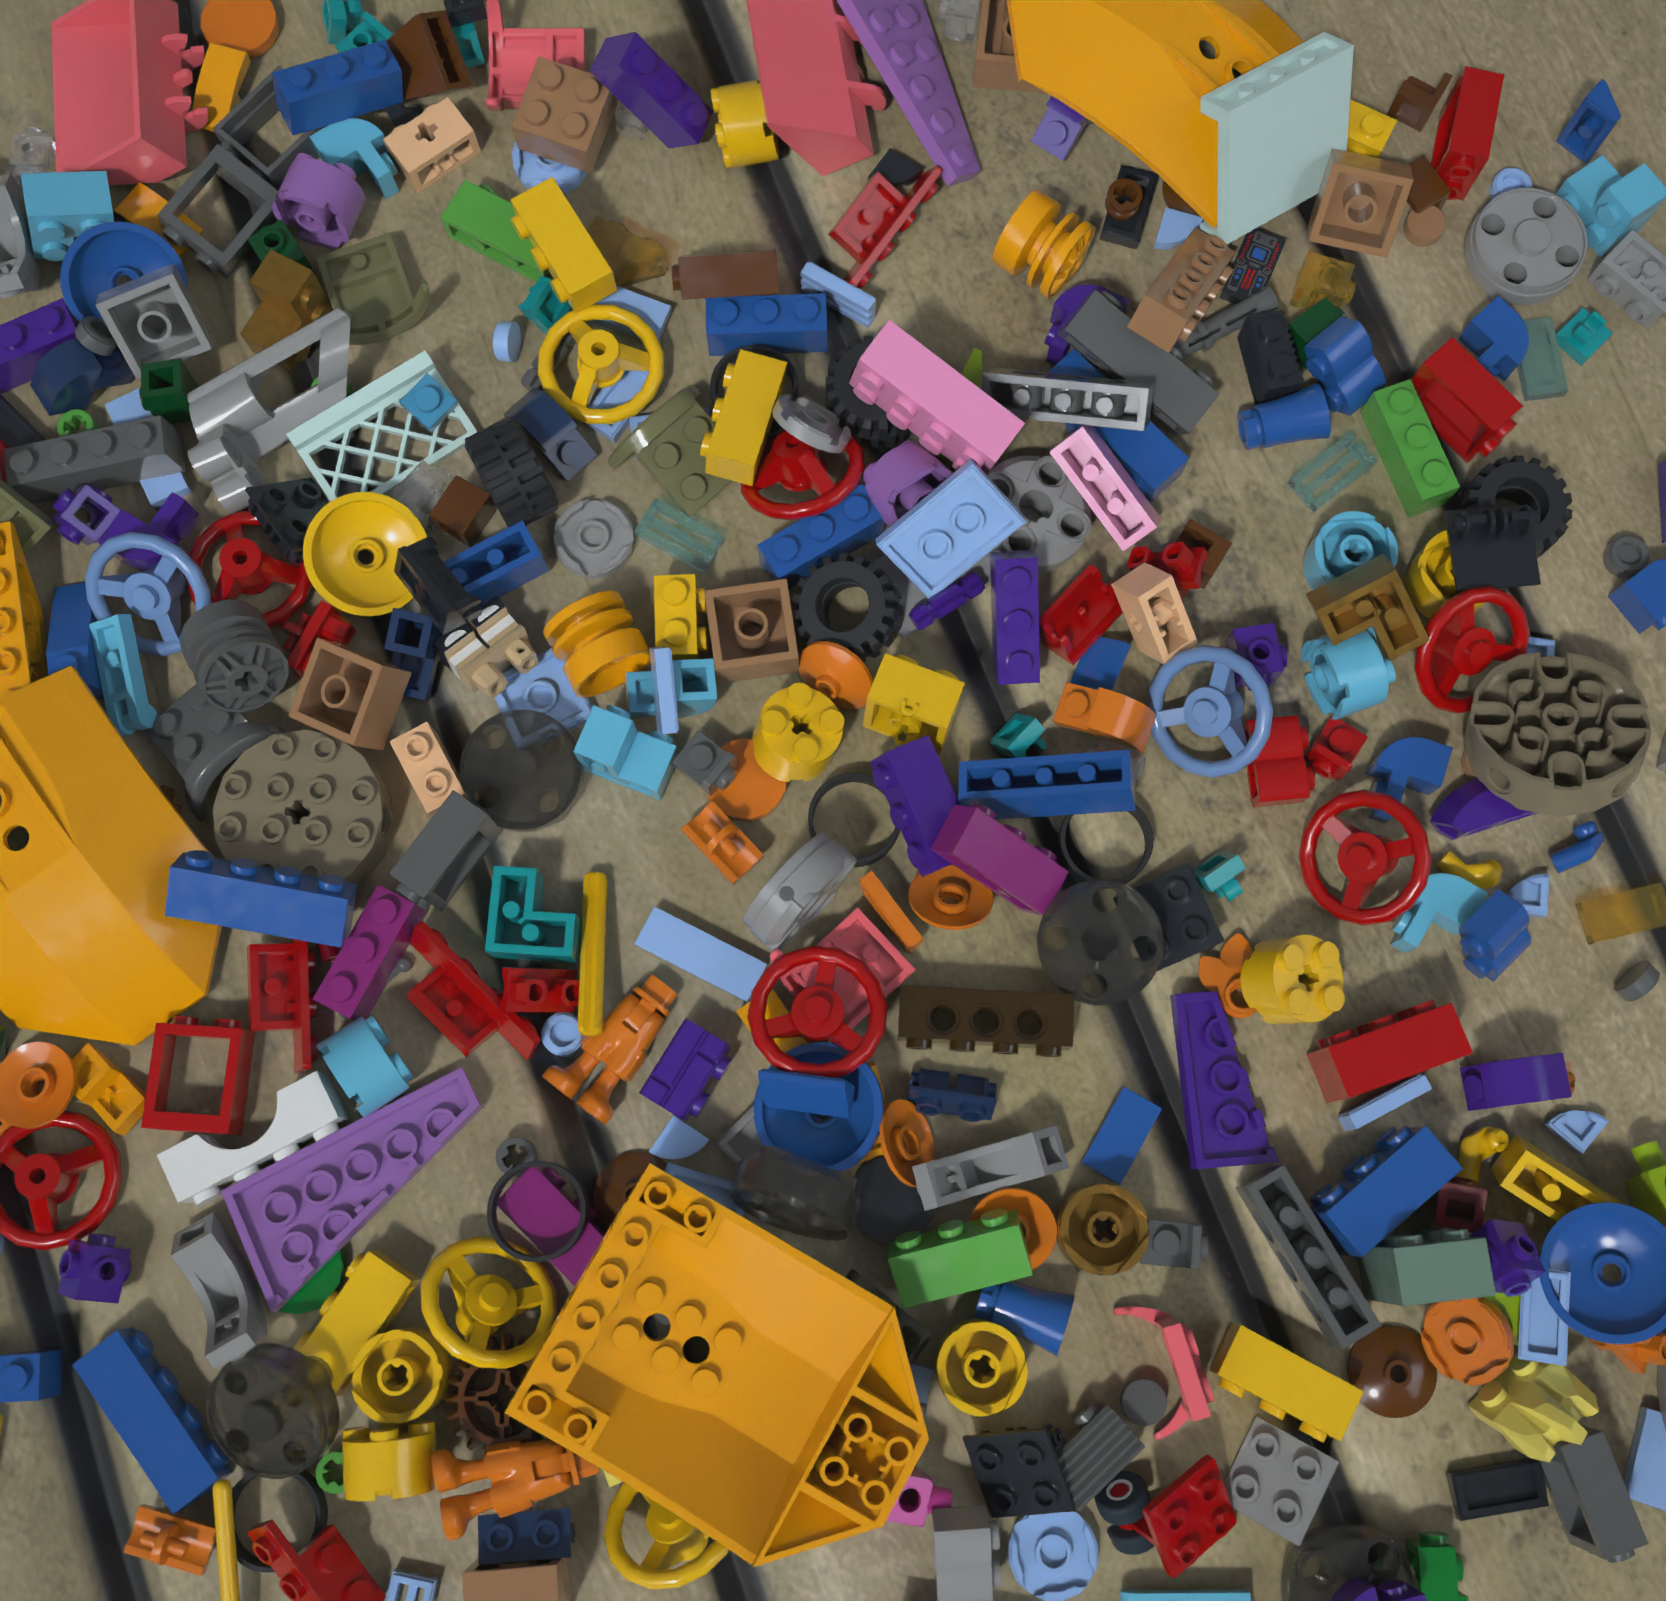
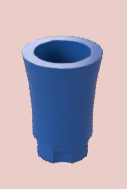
(1286, 419)
(1027, 1312)

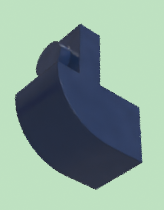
(72, 372)
(552, 433)
(412, 641)

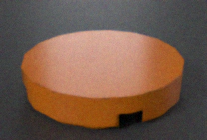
(241, 25)
(753, 791)
(1468, 1340)

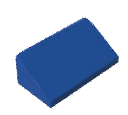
(1590, 123)
(1101, 664)
(806, 1093)

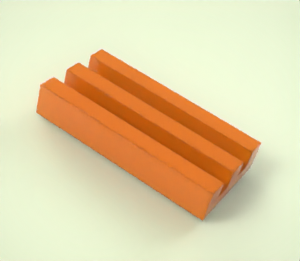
(890, 912)

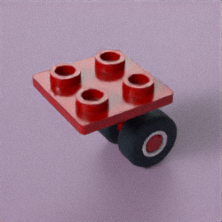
(1178, 1521)

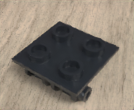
(286, 512)
(1493, 546)
(1183, 915)
(1020, 1471)

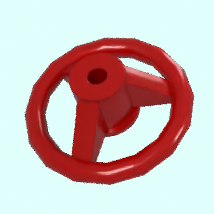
(800, 469)
(249, 568)
(1463, 648)
(1365, 857)
(817, 1013)
(54, 1179)

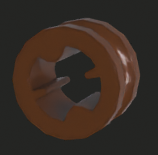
(1117, 190)

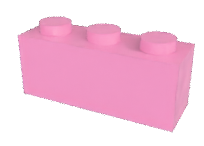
(1105, 486)

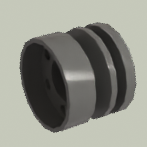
(233, 656)

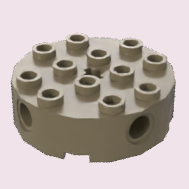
(1557, 733)
(298, 773)

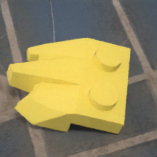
(1536, 1407)

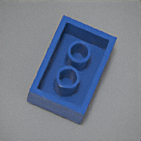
(1382, 1188)

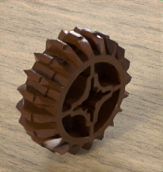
(467, 1397)

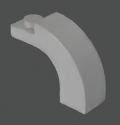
(17, 263)
(990, 1167)
(223, 1287)

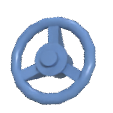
(149, 593)
(1212, 711)

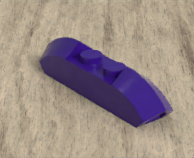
(1473, 810)

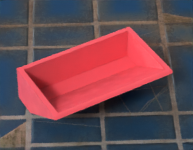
(813, 81)
(122, 90)

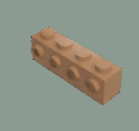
(1183, 290)

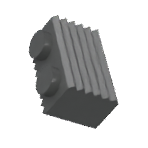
(1095, 1451)

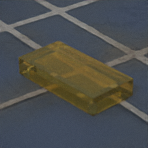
(1623, 913)

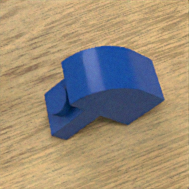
(1497, 338)
(1408, 764)

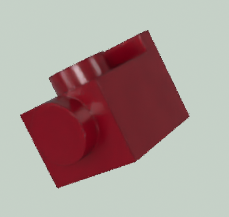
(1460, 1204)

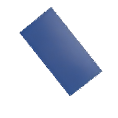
(1121, 1135)

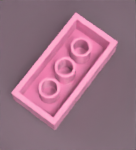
(933, 400)

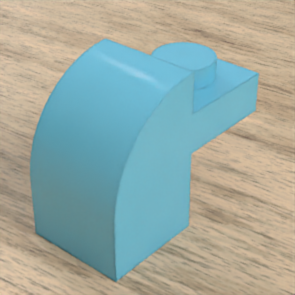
(360, 148)
(693, 689)
(1445, 901)

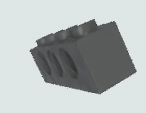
(1071, 398)
(1308, 1257)

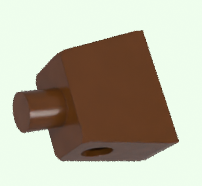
(429, 56)

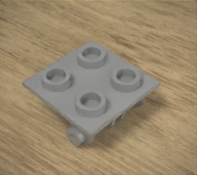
(1279, 1480)

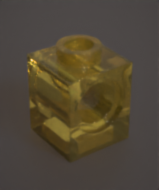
(1325, 270)

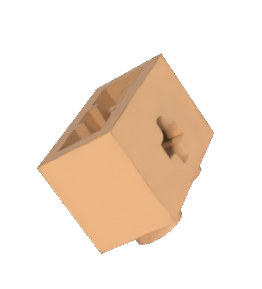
(432, 144)
(1154, 612)
(427, 766)

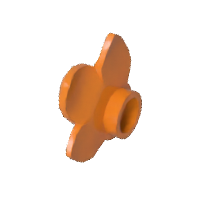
(1225, 974)

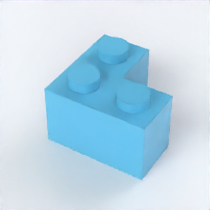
(1610, 203)
(63, 208)
(623, 755)

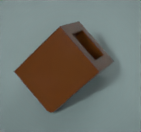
(1417, 101)
(1427, 187)
(463, 511)
(1197, 536)

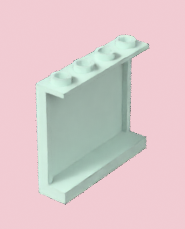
(1278, 132)

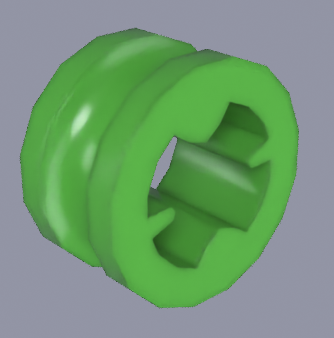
(71, 421)
(322, 1474)

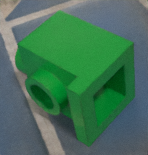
(1436, 1566)

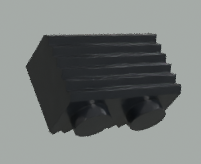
(1269, 356)

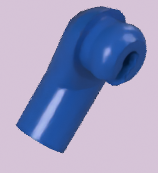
(1580, 852)

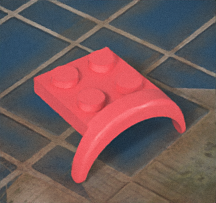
(515, 53)
(863, 940)
(1186, 1366)

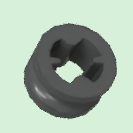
(504, 1152)

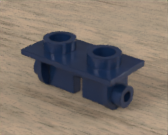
(971, 1100)
(525, 1536)

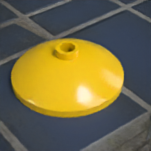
(342, 531)

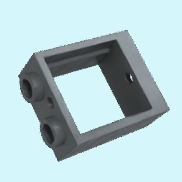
(247, 119)
(243, 180)
(445, 853)
(1593, 1498)

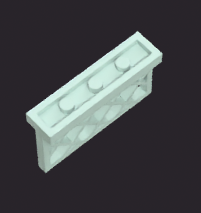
(361, 408)

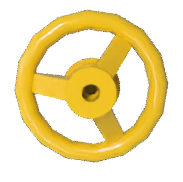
(601, 363)
(486, 1304)
(673, 1543)

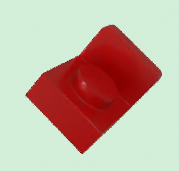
(1335, 749)

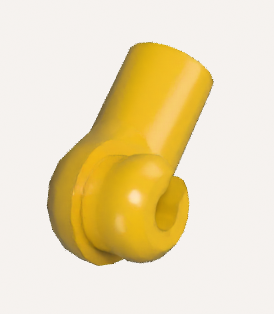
(1482, 875)
(1478, 1147)

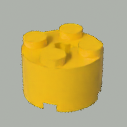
(743, 125)
(1431, 577)
(797, 733)
(1293, 980)
(375, 1375)
(990, 1391)
(388, 1460)

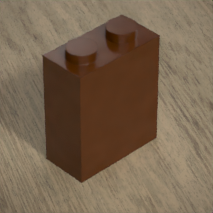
(726, 274)

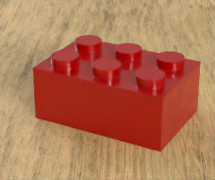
(1388, 1050)

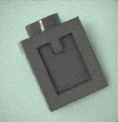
(706, 764)
(1175, 1244)

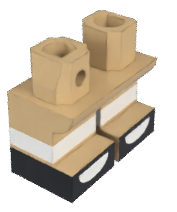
(487, 649)

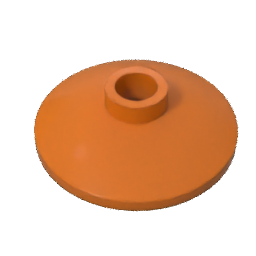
(836, 674)
(950, 899)
(19, 1083)
(905, 1139)
(1034, 1215)

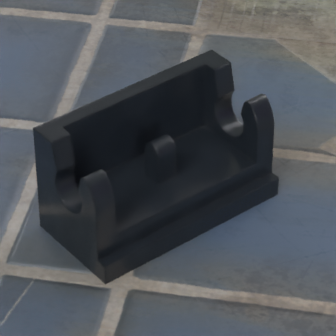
(435, 586)

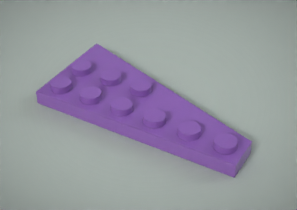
(911, 64)
(322, 1195)

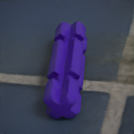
(946, 601)

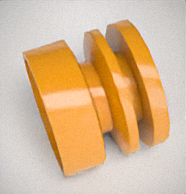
(1037, 241)
(597, 643)

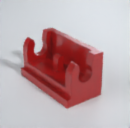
(1079, 616)

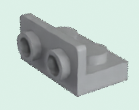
(1634, 279)

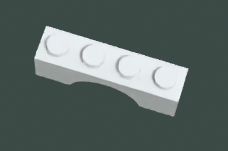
(203, 1165)

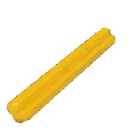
(592, 954)

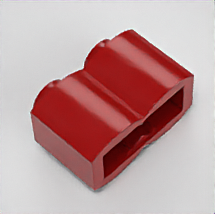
(1280, 770)

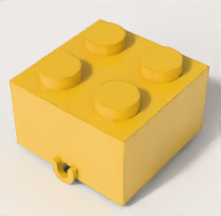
(912, 701)

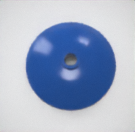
(105, 254)
(830, 1142)
(1586, 1242)

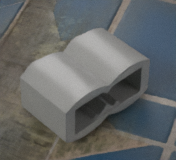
(963, 1554)

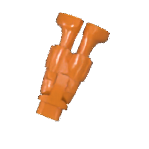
(620, 1046)
(518, 1477)

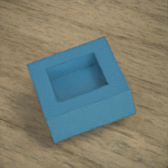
(428, 402)

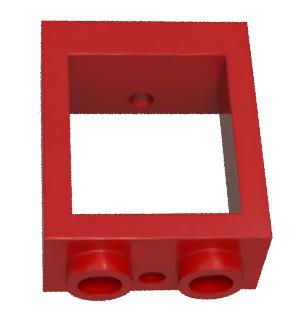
(1466, 129)
(1464, 401)
(235, 1082)

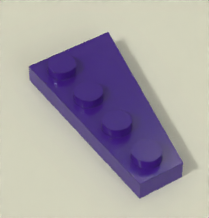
(1216, 1098)

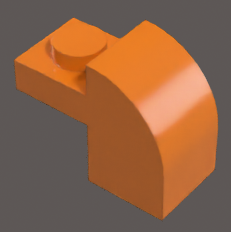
(1105, 715)

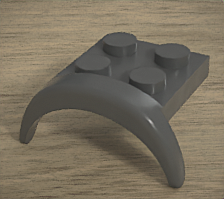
(203, 742)

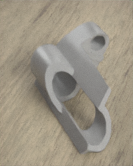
(239, 430)

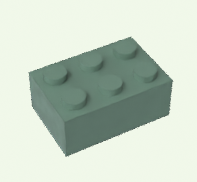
(1427, 1268)

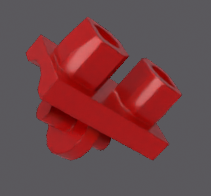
(1176, 559)
(324, 624)
(539, 990)

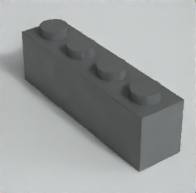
(1102, 337)
(95, 457)

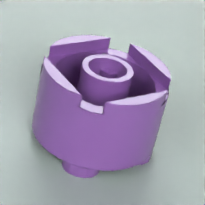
(319, 201)
(903, 479)

